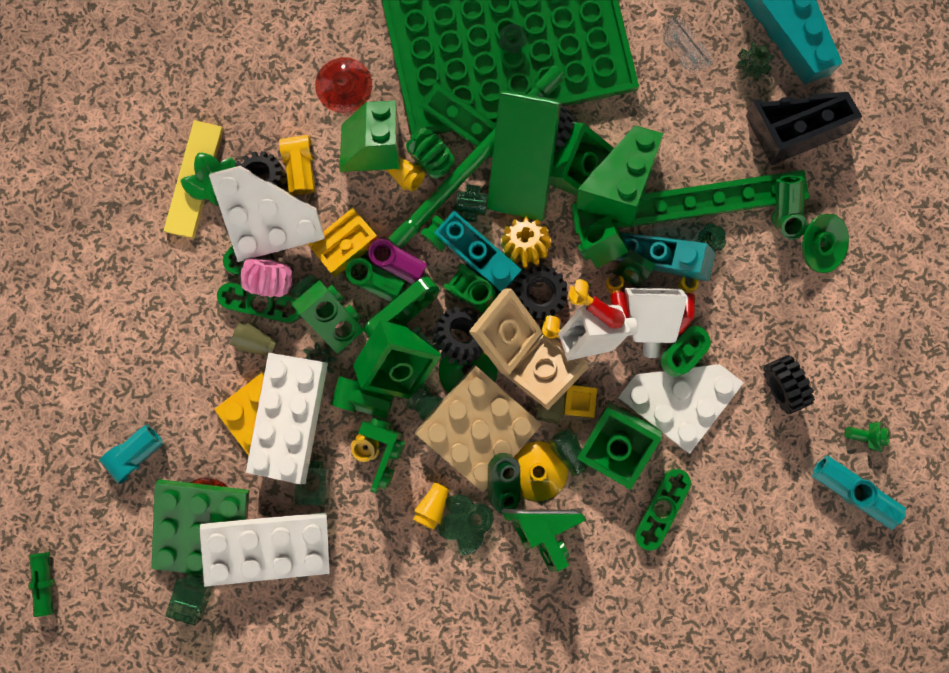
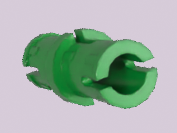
(41, 584)

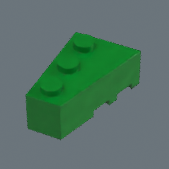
(622, 177)

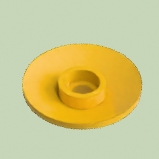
(554, 475)

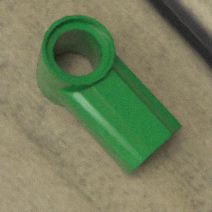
(788, 205)
(377, 281)
(351, 397)

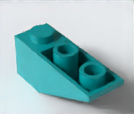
(478, 252)
(673, 255)

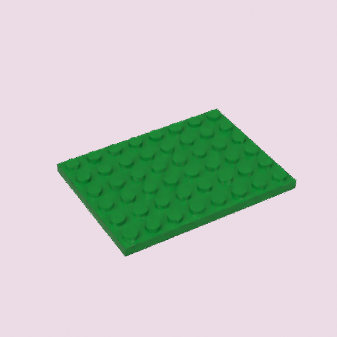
(461, 51)

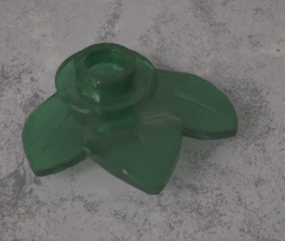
(461, 526)

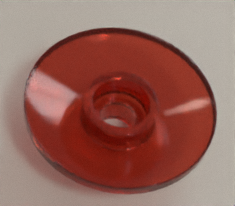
(348, 96)

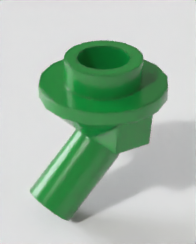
(876, 437)

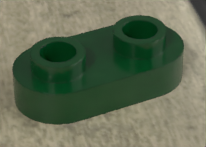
(502, 485)

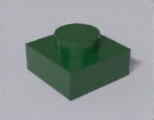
(634, 268)

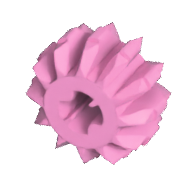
(266, 277)

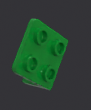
(382, 432)

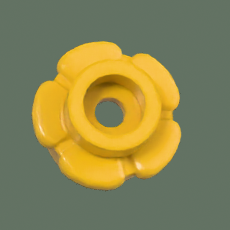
(362, 454)

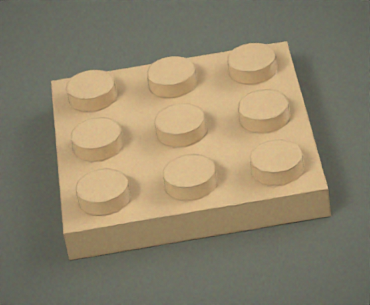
(476, 425)

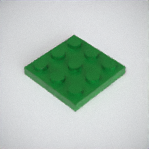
(178, 516)

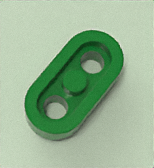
(684, 353)

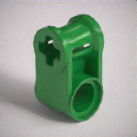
(469, 288)

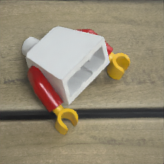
(658, 312)
(592, 328)

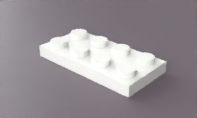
(286, 418)
(264, 549)

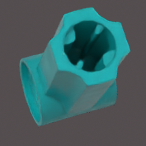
(127, 457)

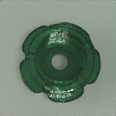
(508, 32)
(707, 233)

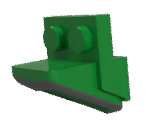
(539, 530)

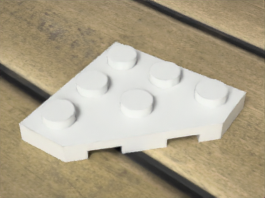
(262, 215)
(683, 404)

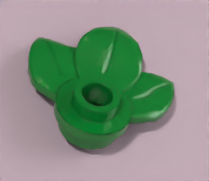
(200, 185)

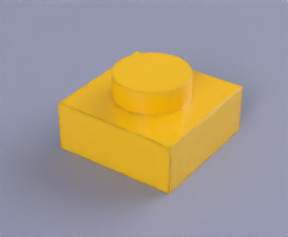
(580, 401)

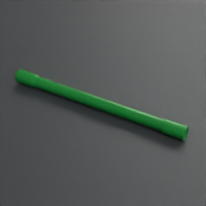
(411, 226)

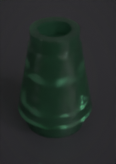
(567, 448)

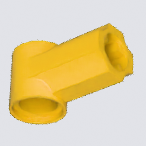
(297, 159)

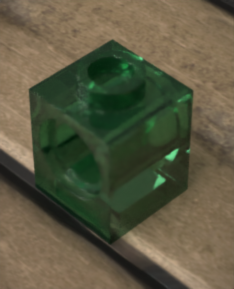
(306, 496)
(189, 599)

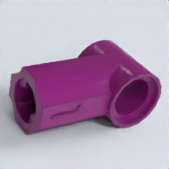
(400, 262)

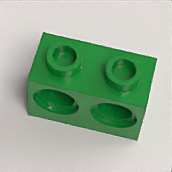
(326, 318)

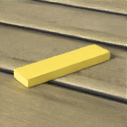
(185, 210)

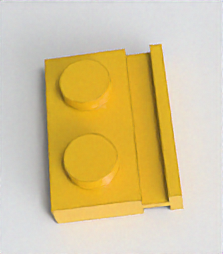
(343, 242)

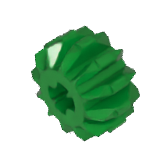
(430, 153)

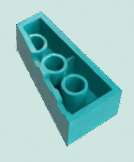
(800, 35)

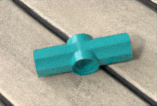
(872, 502)

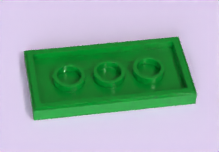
(523, 154)

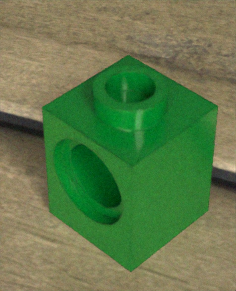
(602, 242)

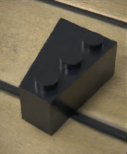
(799, 125)

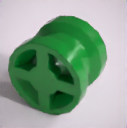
(429, 236)

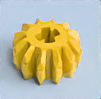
(526, 242)

